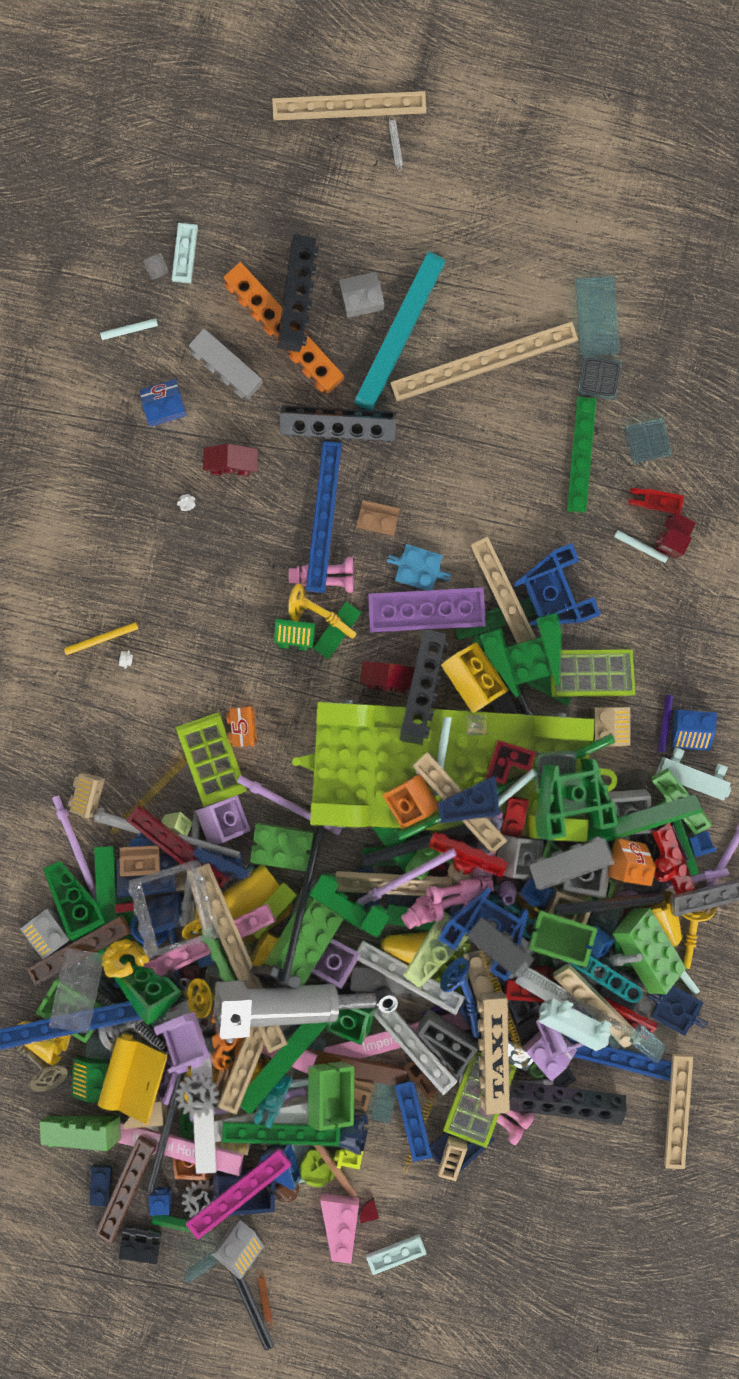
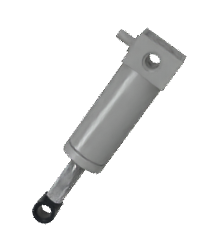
(244, 1008)

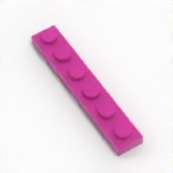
(238, 1194)

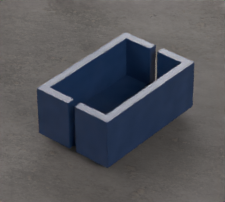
(260, 1203)

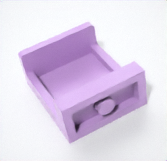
(184, 1042)

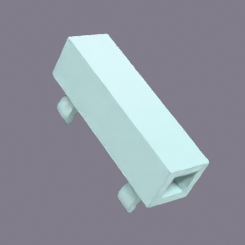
(695, 779)
(575, 1024)

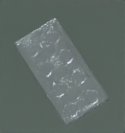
(76, 991)

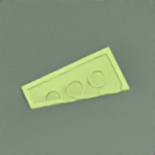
(430, 955)

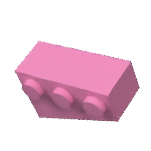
(340, 1223)

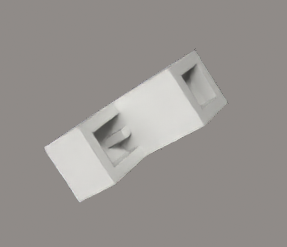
(539, 991)

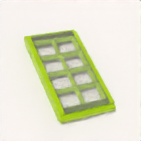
(595, 674)
(210, 759)
(466, 1116)

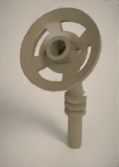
(46, 1073)

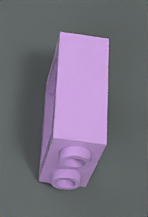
(554, 1039)

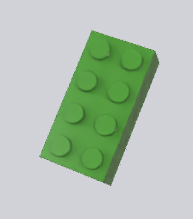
(315, 934)
(660, 962)

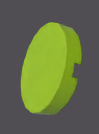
(314, 1168)

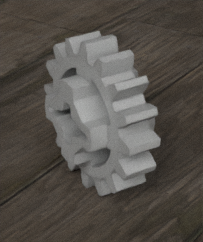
(191, 1090)
(193, 1196)

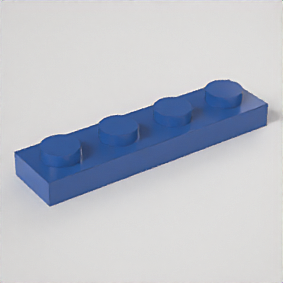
(413, 1121)

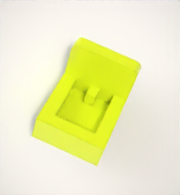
(347, 1159)

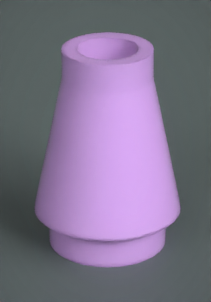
(507, 891)

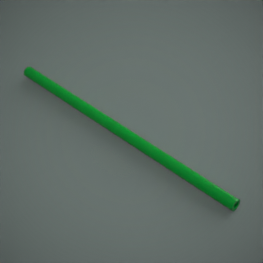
(435, 819)

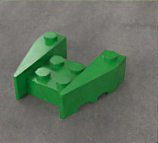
(529, 658)
(571, 795)
(370, 920)

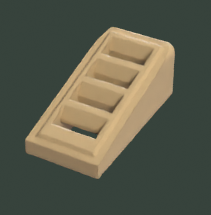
(455, 1146)

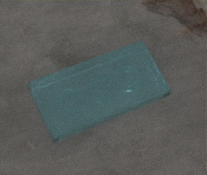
(597, 316)

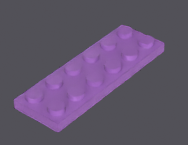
(427, 610)

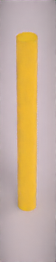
(101, 638)

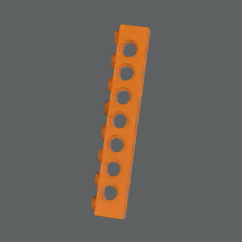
(241, 275)

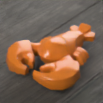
(217, 1058)

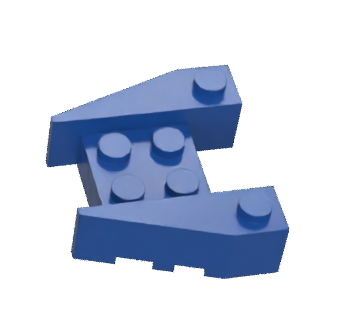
(551, 592)
(468, 916)

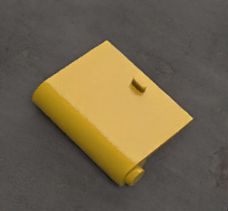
(251, 894)
(132, 1078)

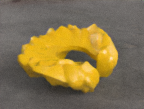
(111, 958)

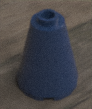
(354, 1137)

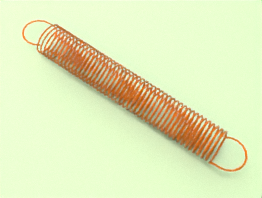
(264, 1304)

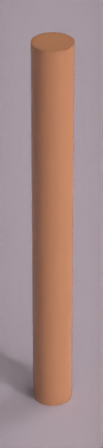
(336, 1171)

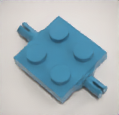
(418, 567)

